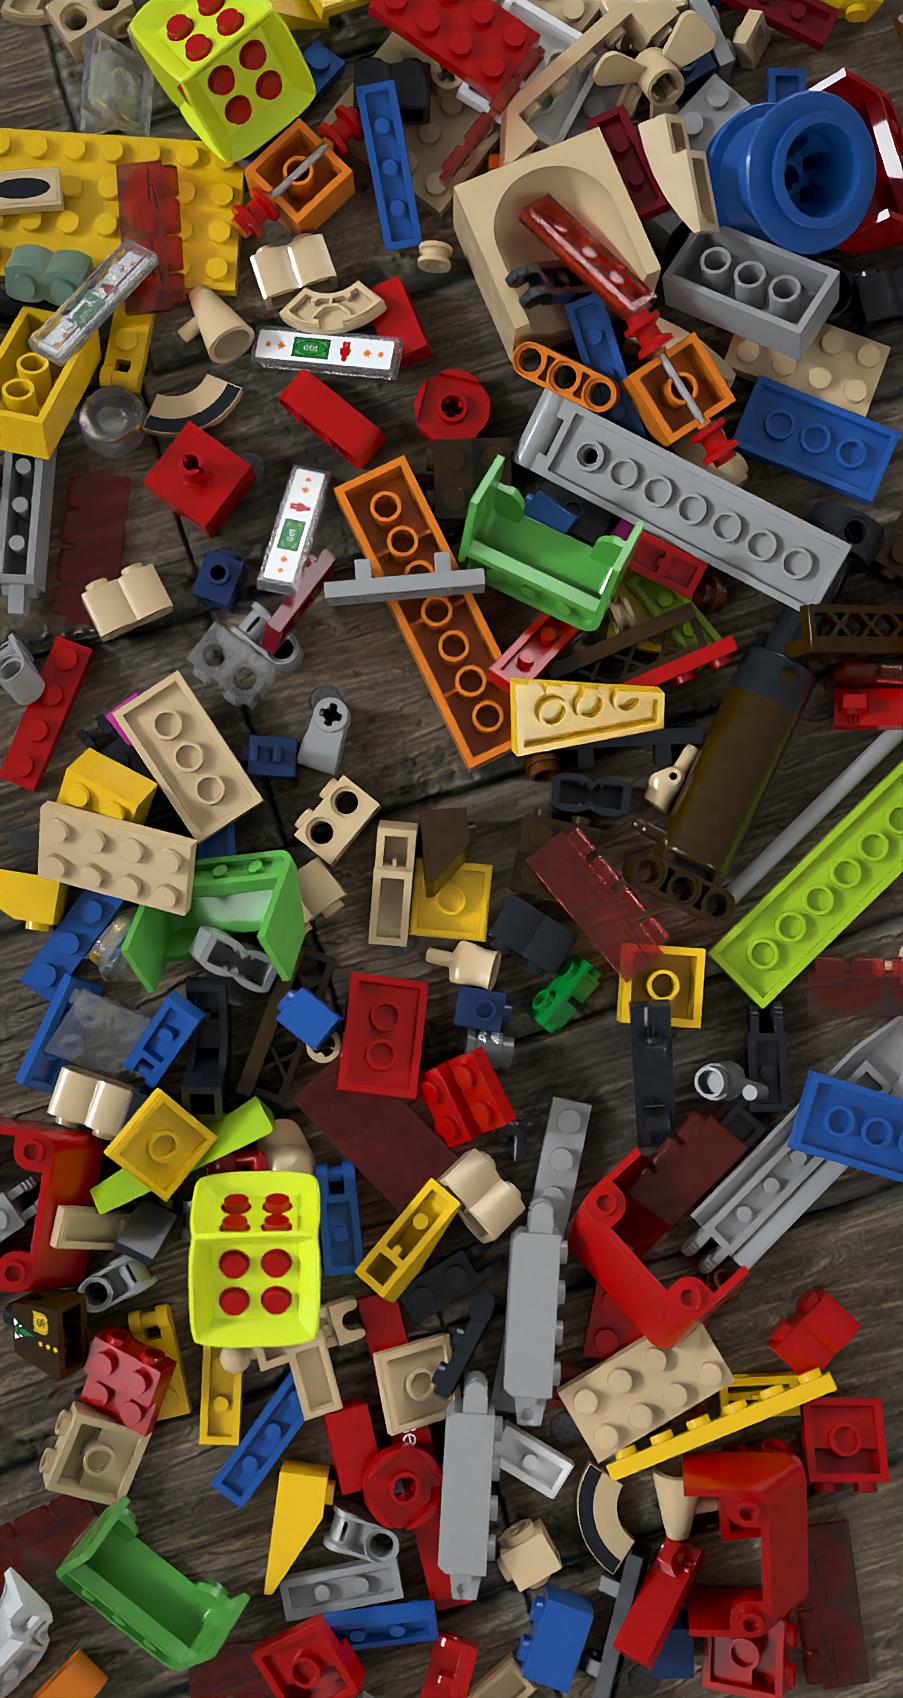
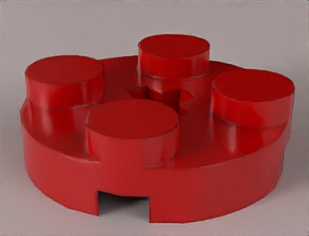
(439, 391)
(380, 1481)

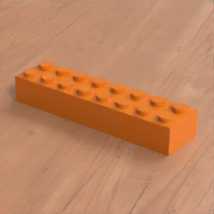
(441, 632)

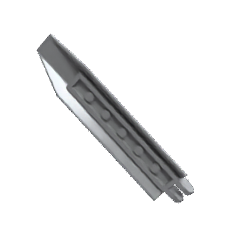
(781, 1183)

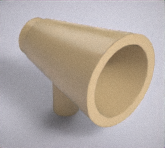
(221, 328)
(676, 1509)

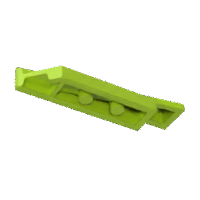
(237, 1130)

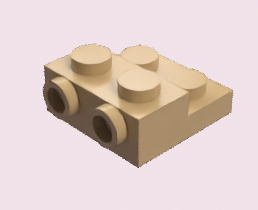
(92, 1456)

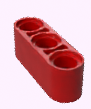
(332, 419)

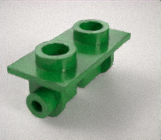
(574, 979)

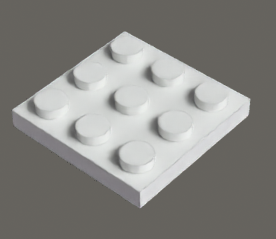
(556, 114)

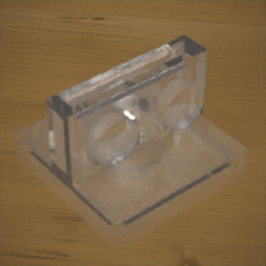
(114, 88)

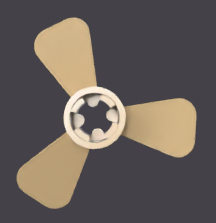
(657, 68)

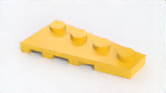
(571, 713)

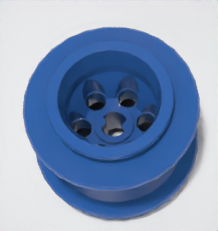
(760, 172)

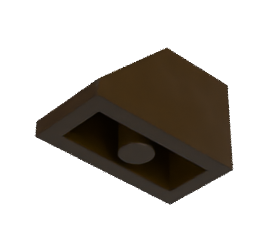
(444, 845)

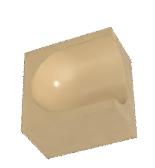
(495, 242)

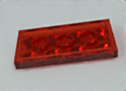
(376, 1136)

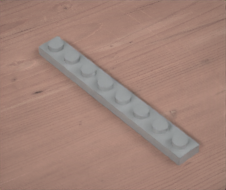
(556, 1182)

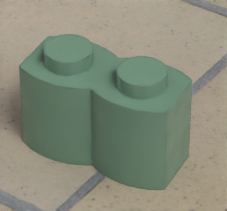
(40, 274)

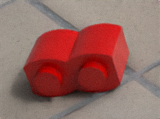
(813, 1332)

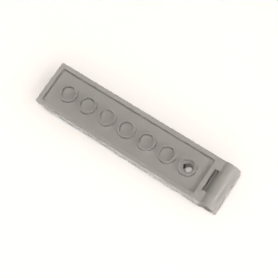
(680, 502)

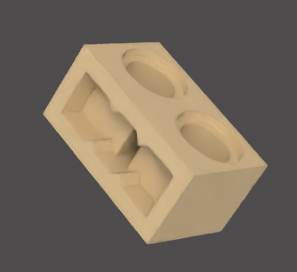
(92, 14)
(345, 826)

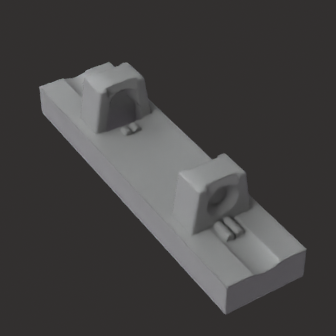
(414, 586)

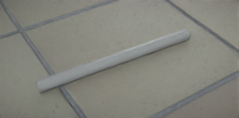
(814, 813)

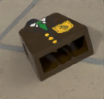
(50, 1330)

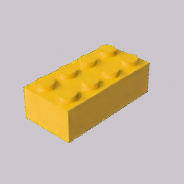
(37, 393)

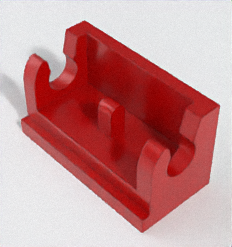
(401, 321)
(667, 564)
(350, 1443)
(450, 1666)

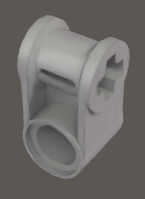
(251, 634)
(18, 672)
(322, 743)
(122, 1279)
(359, 1535)

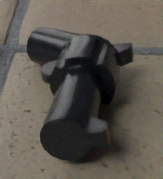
(516, 1131)

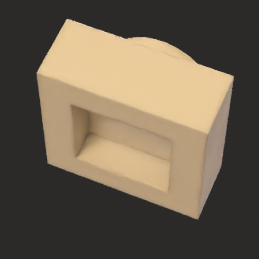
(751, 39)

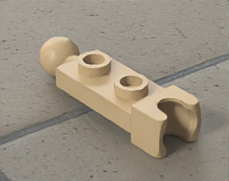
(335, 1332)

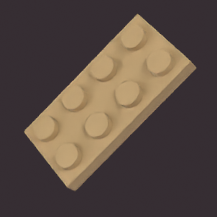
(835, 368)
(188, 757)
(116, 857)
(642, 1390)

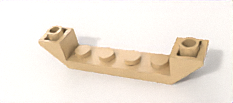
(641, 23)

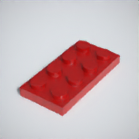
(464, 36)

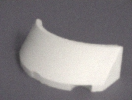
(22, 1631)

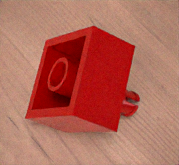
(200, 479)

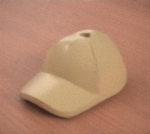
(287, 1148)

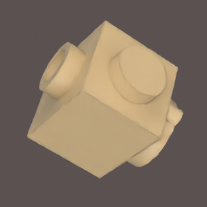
(528, 1554)

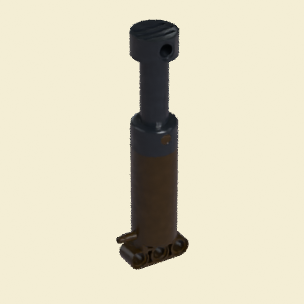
(743, 747)

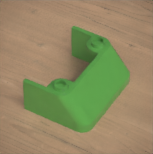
(538, 561)
(230, 894)
(146, 1595)

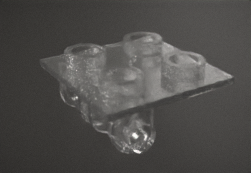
(97, 1033)

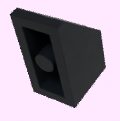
(149, 1228)

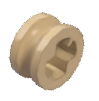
(443, 89)
(631, 98)
(434, 256)
(621, 615)
(321, 1057)

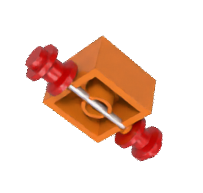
(300, 177)
(678, 389)

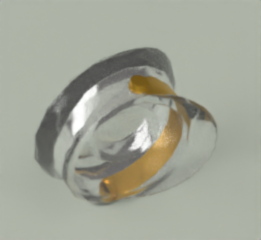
(112, 421)
(107, 949)

